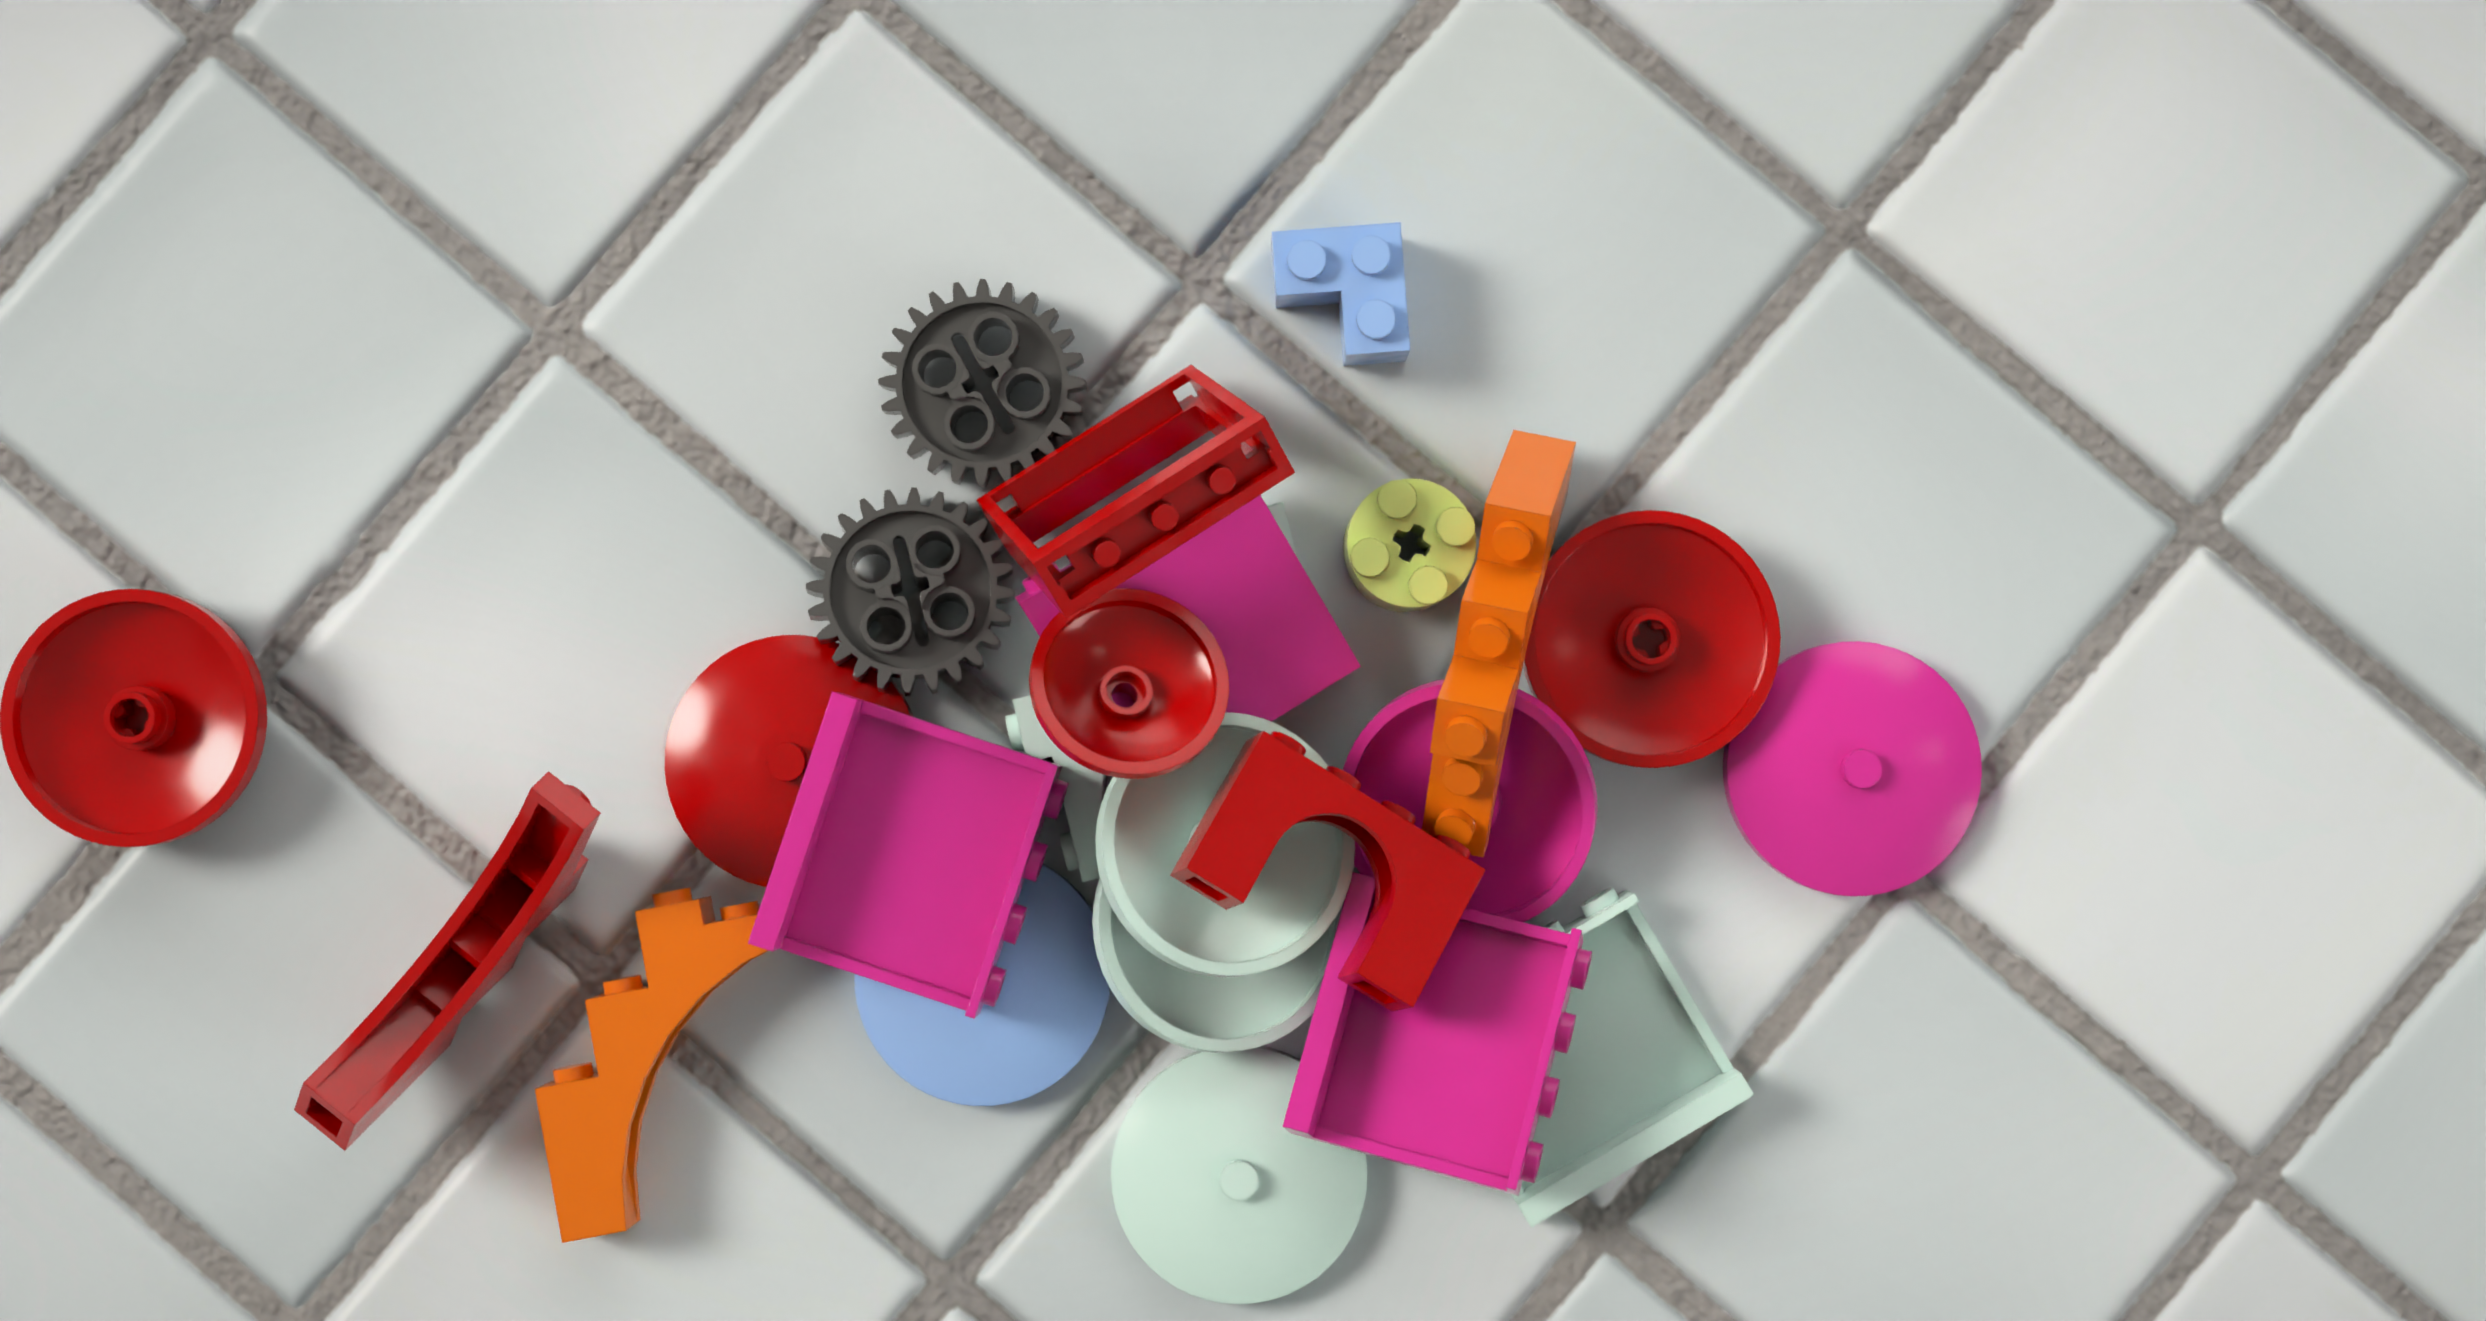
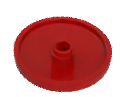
(1653, 639)
(133, 718)
(747, 741)

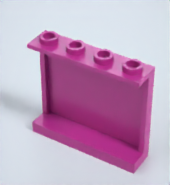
(1254, 602)
(909, 854)
(1459, 1072)

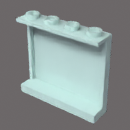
(1636, 1064)

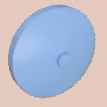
(1034, 1032)

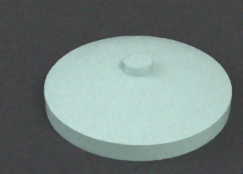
(1147, 828)
(1201, 1009)
(1222, 1189)

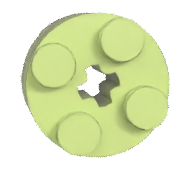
(1444, 534)

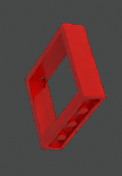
(1155, 514)

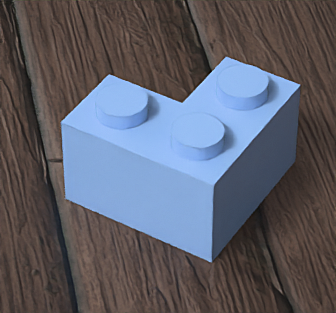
(1359, 272)

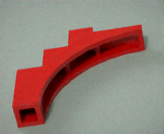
(468, 956)

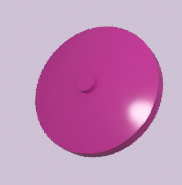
(1855, 770)
(1541, 806)

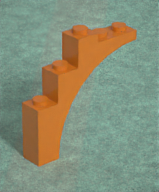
(1493, 637)
(596, 1118)

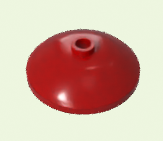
(1139, 648)

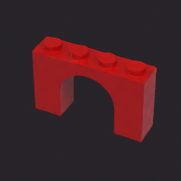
(1417, 877)

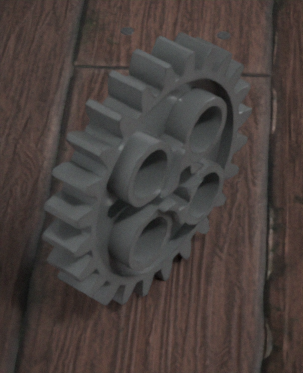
(934, 411)
(856, 604)

